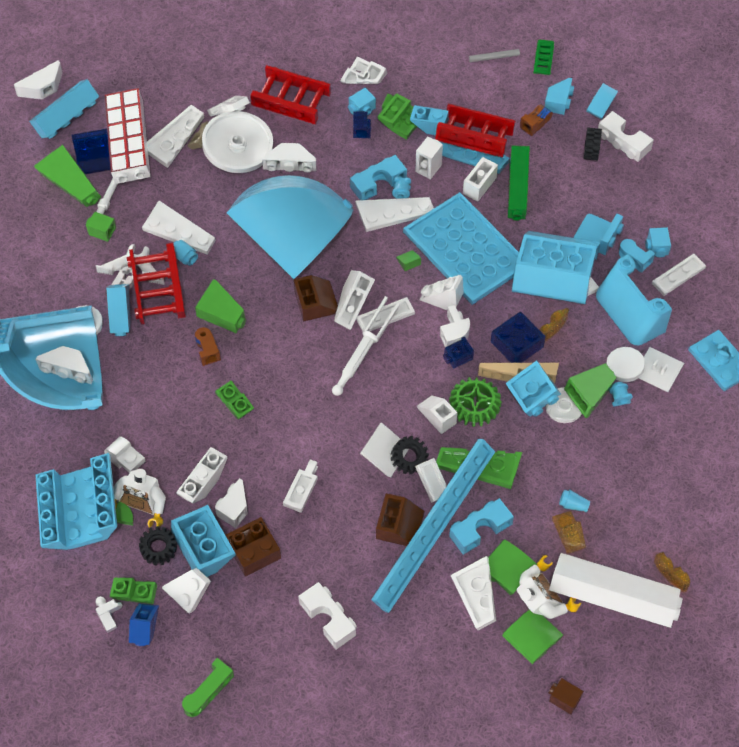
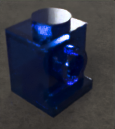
(361, 125)
(459, 358)

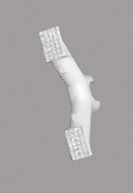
(119, 263)

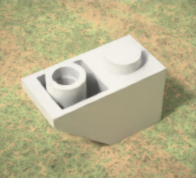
(439, 413)
(233, 506)

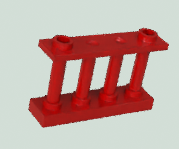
(285, 107)
(472, 139)
(173, 290)

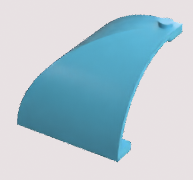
(291, 218)
(35, 334)

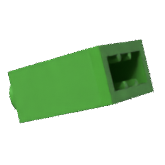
(220, 308)
(590, 388)

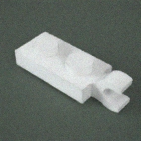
(301, 487)

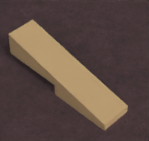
(507, 371)

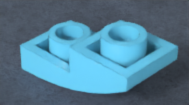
(602, 101)

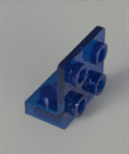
(92, 151)

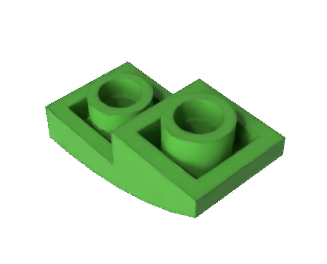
(234, 400)
(134, 591)

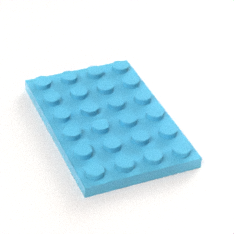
(465, 245)

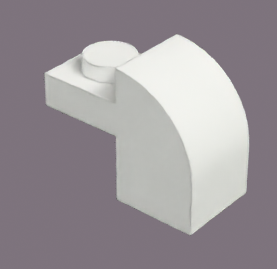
(456, 329)
(124, 455)

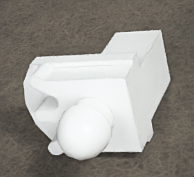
(104, 611)

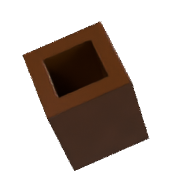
(565, 695)

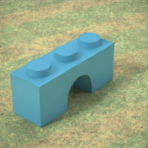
(364, 183)
(493, 515)

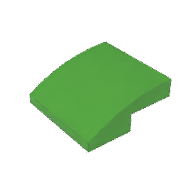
(397, 116)
(507, 565)
(532, 635)

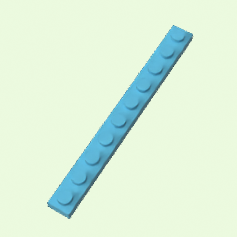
(433, 526)

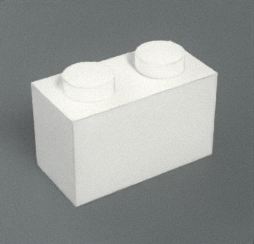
(429, 157)
(480, 179)

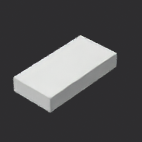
(431, 479)

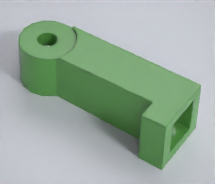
(208, 690)

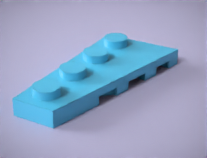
(471, 156)

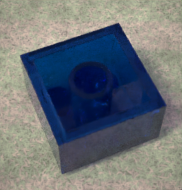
(518, 338)

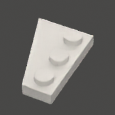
(476, 592)

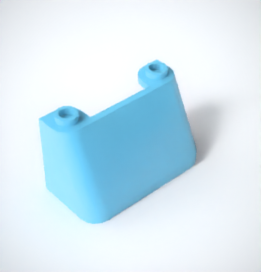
(628, 307)

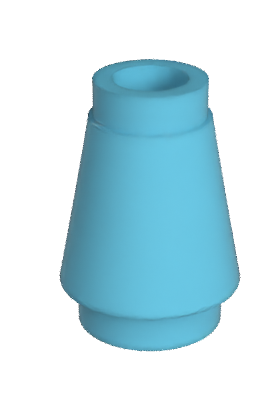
(573, 501)

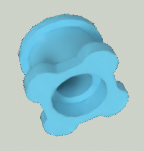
(401, 187)
(620, 394)

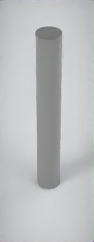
(495, 55)

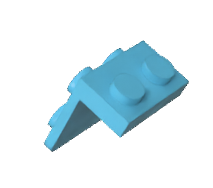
(600, 230)

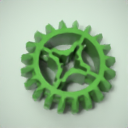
(460, 401)

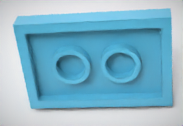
(718, 359)

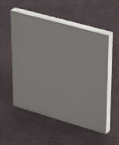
(660, 369)
(379, 449)

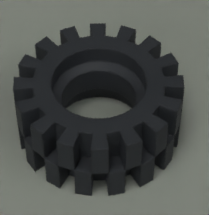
(592, 143)
(408, 443)
(149, 538)

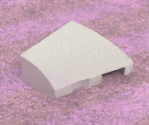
(370, 73)

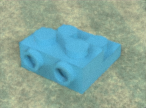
(533, 389)

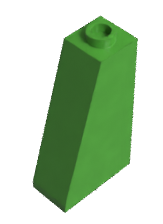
(66, 174)

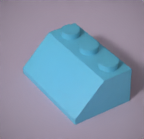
(202, 541)

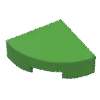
(124, 514)

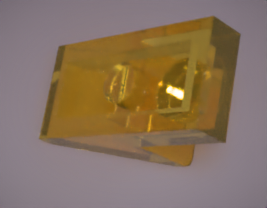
(569, 532)

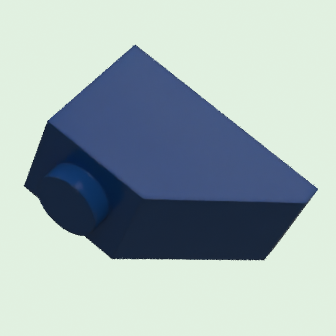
(143, 624)

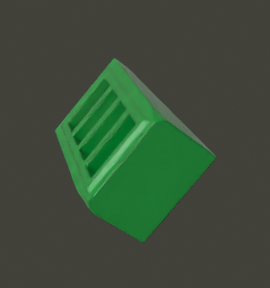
(544, 47)

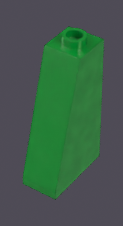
(518, 182)

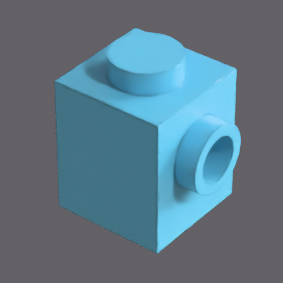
(362, 101)
(658, 241)

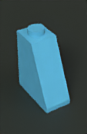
(119, 308)

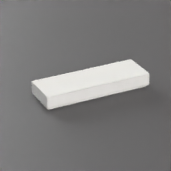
(678, 274)
(404, 310)

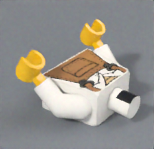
(141, 493)
(537, 596)

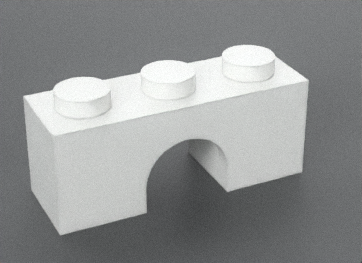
(634, 146)
(319, 600)

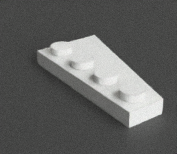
(173, 137)
(389, 212)
(174, 227)

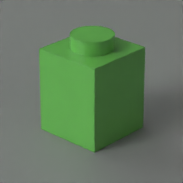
(101, 226)

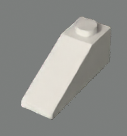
(352, 298)

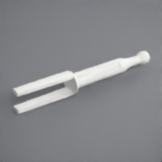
(363, 347)

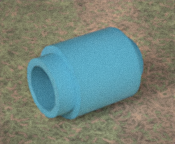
(185, 252)

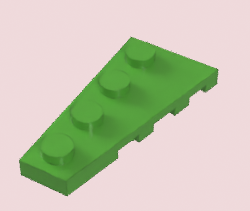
(498, 471)

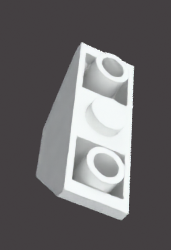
(40, 83)
(289, 158)
(444, 292)
(65, 363)
(203, 476)

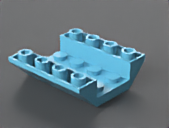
(555, 266)
(76, 506)

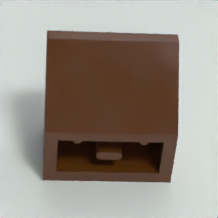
(314, 297)
(398, 520)
(253, 546)

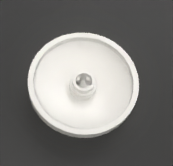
(236, 141)

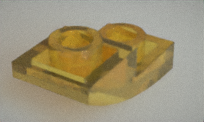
(557, 321)
(674, 576)

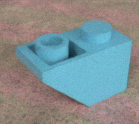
(558, 95)
(428, 118)

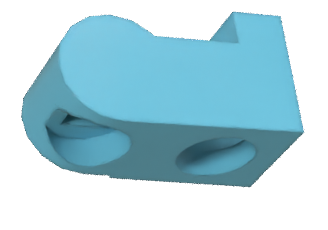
(641, 258)

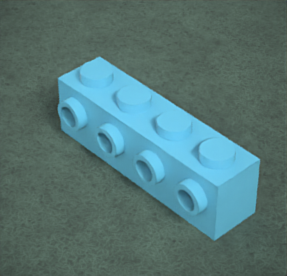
(64, 109)

